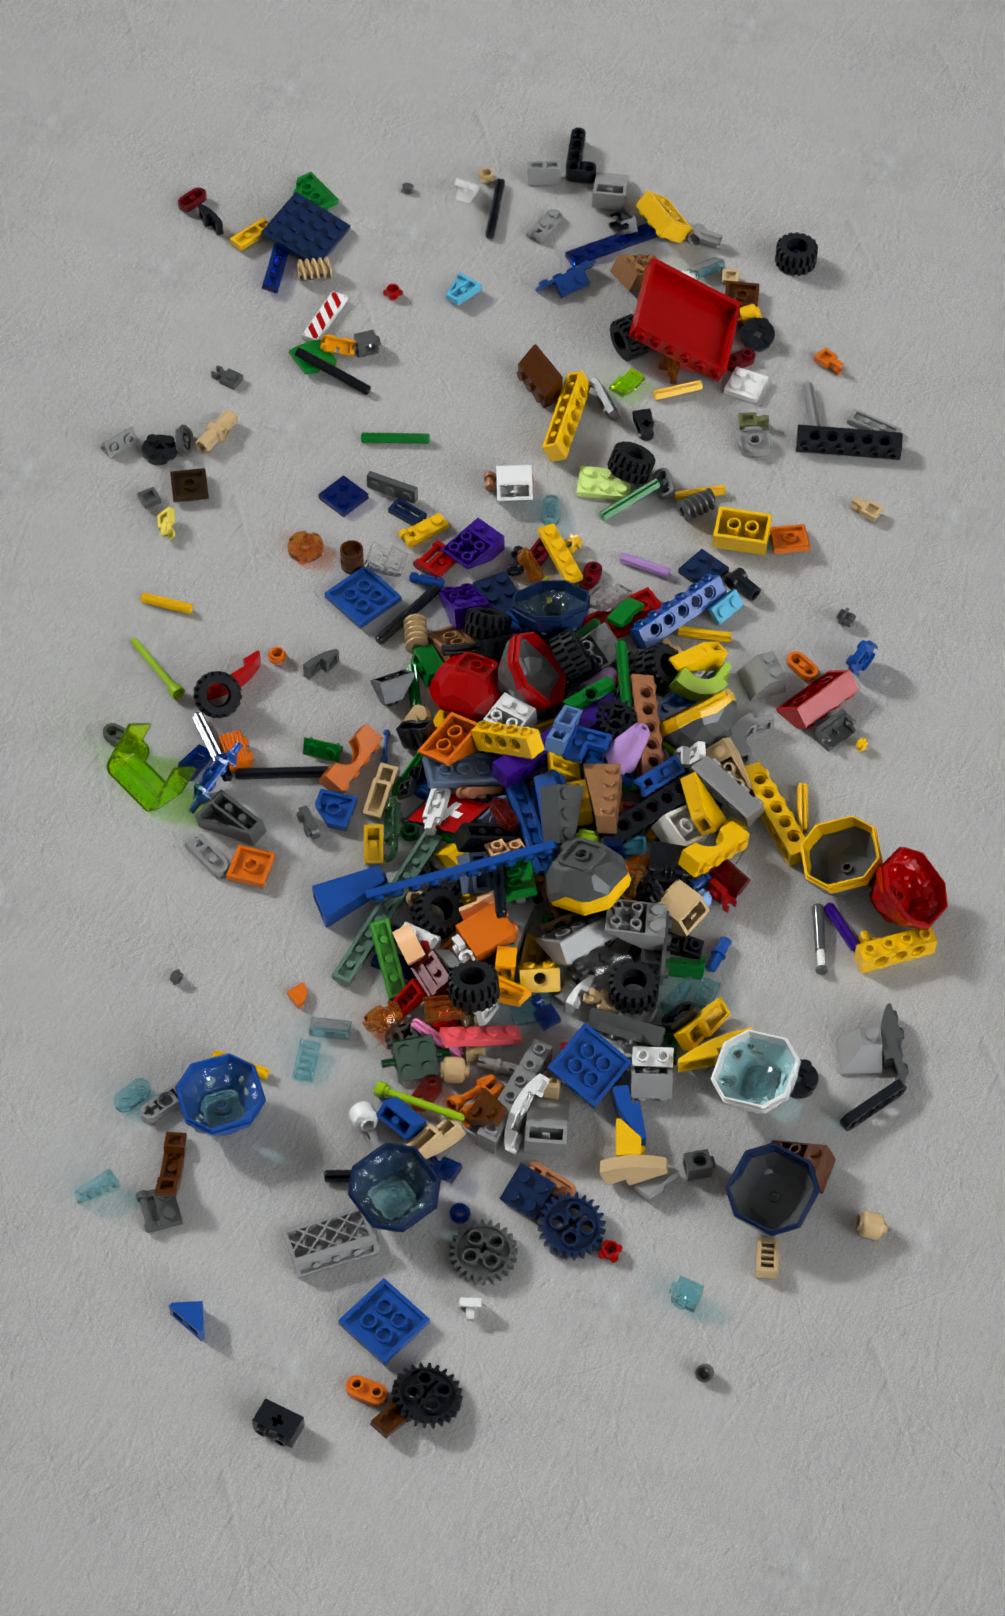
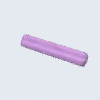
(645, 565)

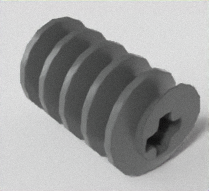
(696, 504)

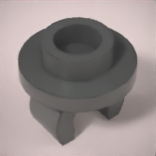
(845, 617)

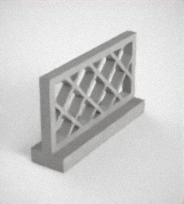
(334, 1254)

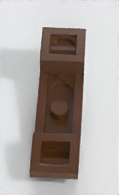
(172, 1164)

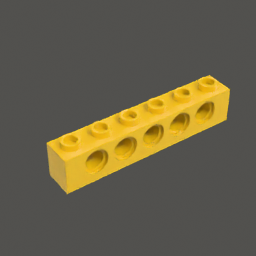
(566, 416)
(780, 824)

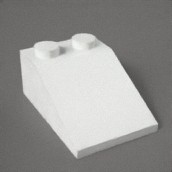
(678, 828)

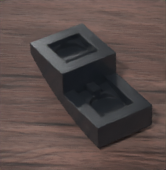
(210, 218)

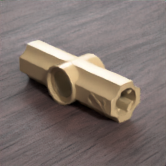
(216, 431)

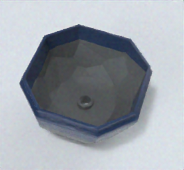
(770, 1171)

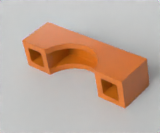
(363, 743)

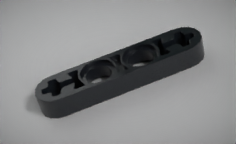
(873, 1105)

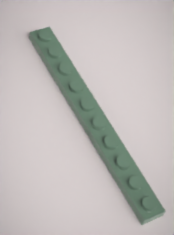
(363, 943)

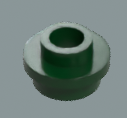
(410, 827)

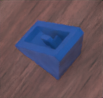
(190, 1316)

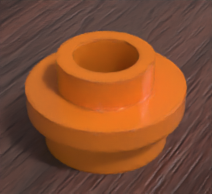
(277, 651)

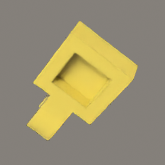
(165, 522)

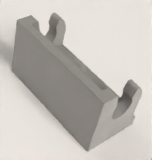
(544, 173)

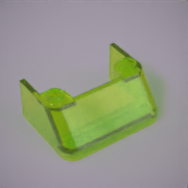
(137, 777)

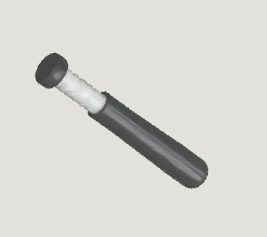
(819, 936)

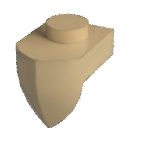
(419, 713)

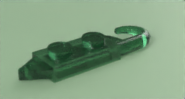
(392, 827)

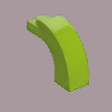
(698, 689)

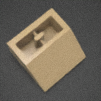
(684, 907)

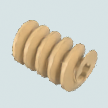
(314, 268)
(415, 632)

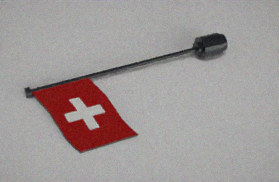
(456, 813)

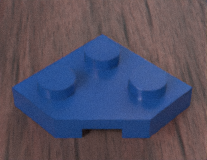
(335, 808)

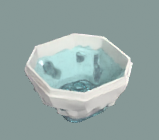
(756, 1071)

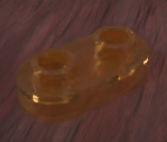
(530, 564)

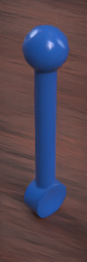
(384, 759)

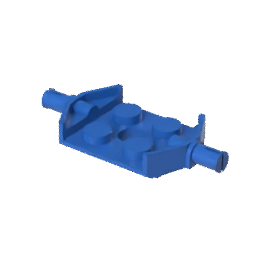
(211, 774)

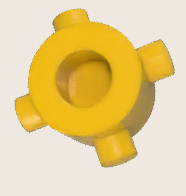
(861, 744)

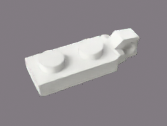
(435, 809)

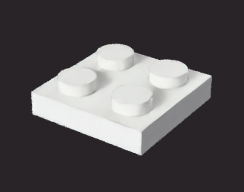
(745, 385)

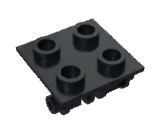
(664, 862)

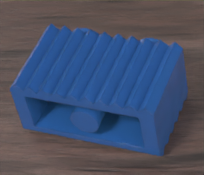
(401, 1118)

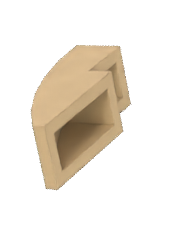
(381, 790)
(439, 1138)
(632, 1168)

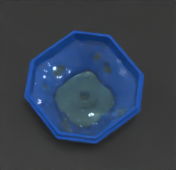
(220, 1095)

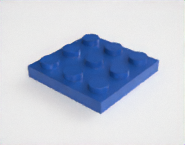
(362, 596)
(589, 1065)
(384, 1321)

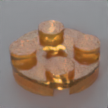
(301, 554)
(380, 1018)

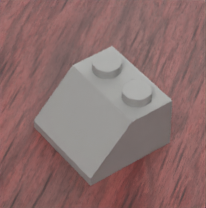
(763, 676)
(651, 1083)

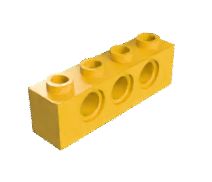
(507, 739)
(895, 949)

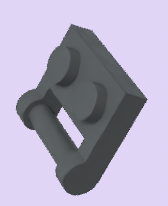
(166, 1207)

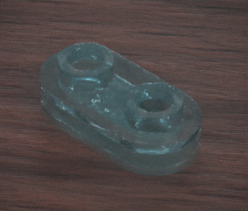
(551, 510)
(131, 1096)

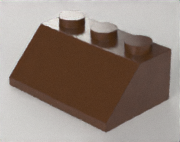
(540, 377)

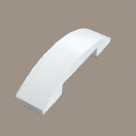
(536, 1087)

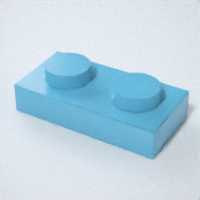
(725, 607)

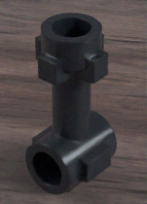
(516, 568)

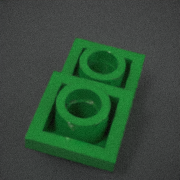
(624, 612)

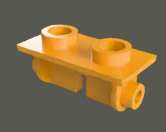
(330, 343)

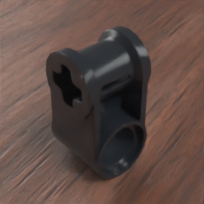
(644, 423)

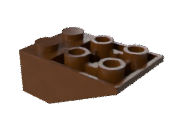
(818, 1154)

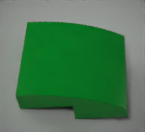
(314, 348)

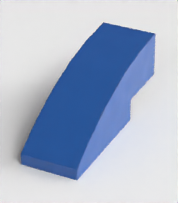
(628, 1111)

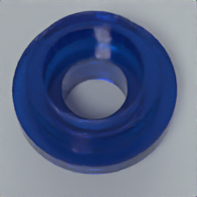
(459, 1207)

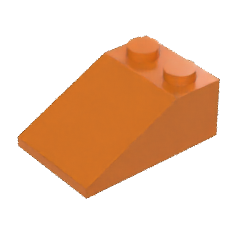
(450, 740)

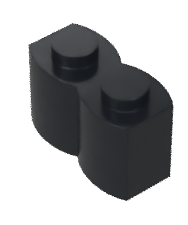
(415, 733)

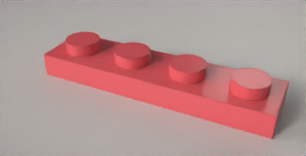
(480, 1036)

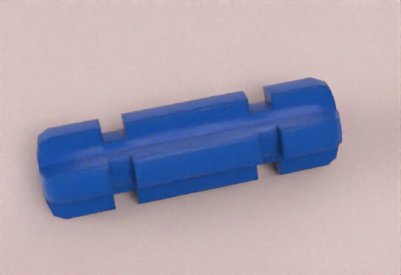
(426, 580)

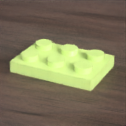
(601, 484)

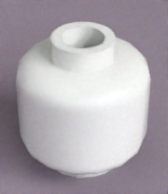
(363, 1116)

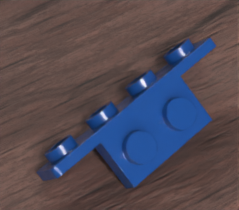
(569, 282)

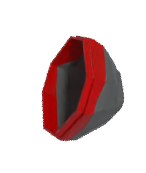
(531, 672)

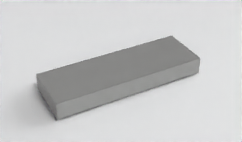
(867, 422)

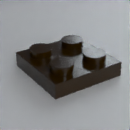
(189, 485)

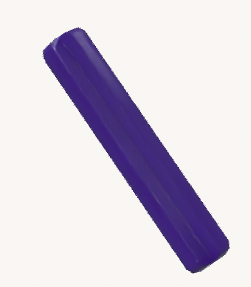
(841, 926)

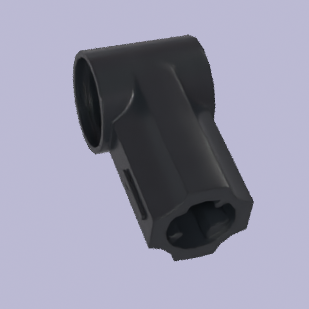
(739, 580)

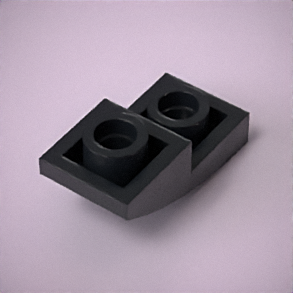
(411, 785)
(685, 946)

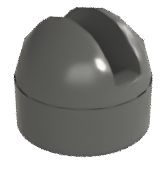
(701, 1369)

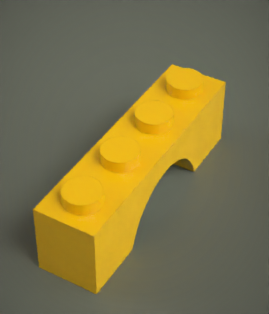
(699, 858)

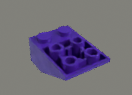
(475, 545)
(459, 599)

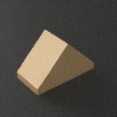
(553, 1088)

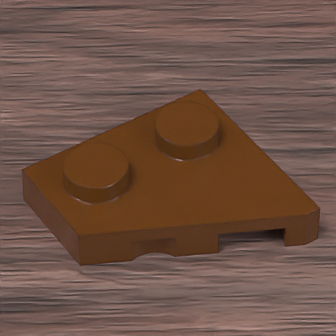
(486, 1110)

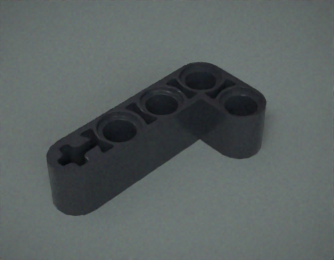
(577, 169)

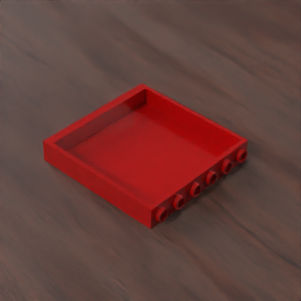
(685, 319)

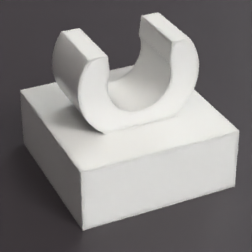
(470, 1305)

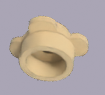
(486, 175)

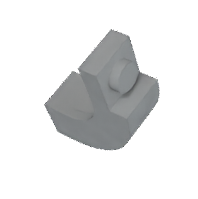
(746, 728)

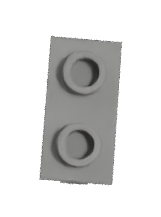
(120, 442)

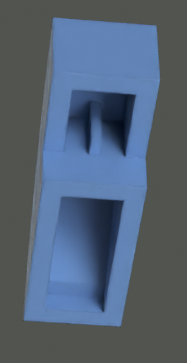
(562, 729)

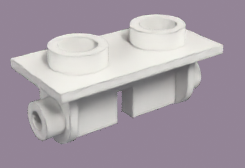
(652, 1056)

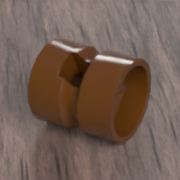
(351, 556)

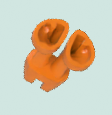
(457, 1102)

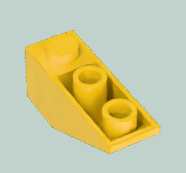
(702, 657)
(701, 805)

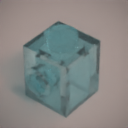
(686, 1293)

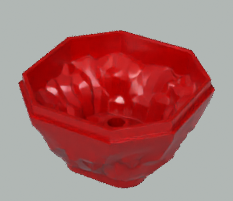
(908, 890)

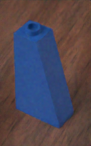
(346, 894)

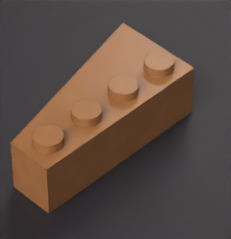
(604, 792)

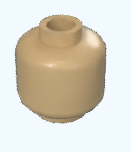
(454, 1070)
(870, 1225)

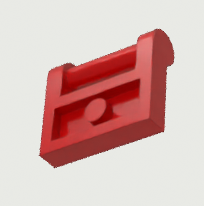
(438, 565)

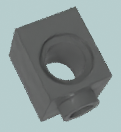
(367, 343)
(694, 1171)

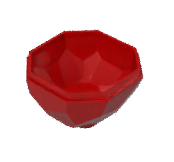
(466, 685)

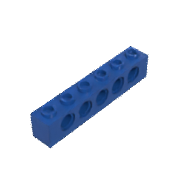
(714, 591)

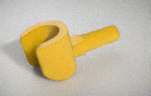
(865, 937)

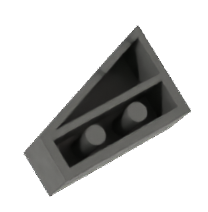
(560, 811)
(230, 819)

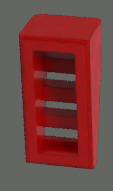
(416, 990)

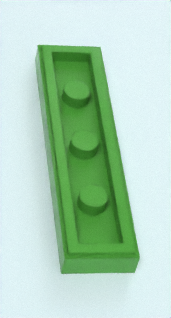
(387, 957)

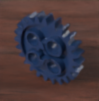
(583, 1240)

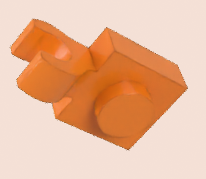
(828, 359)

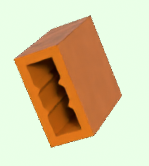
(485, 932)

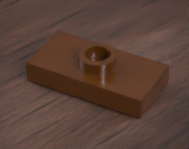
(388, 1421)

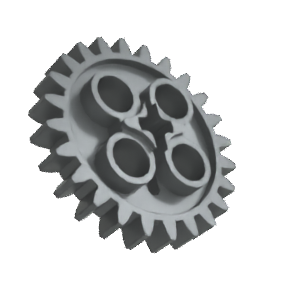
(478, 1268)

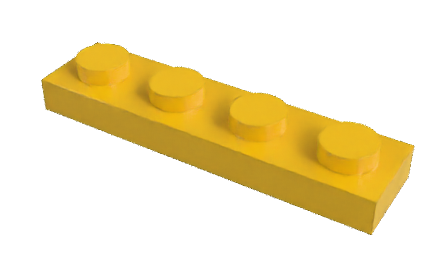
(559, 553)

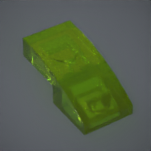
(628, 383)

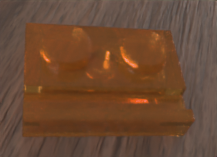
(440, 1009)

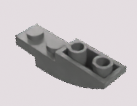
(891, 1044)

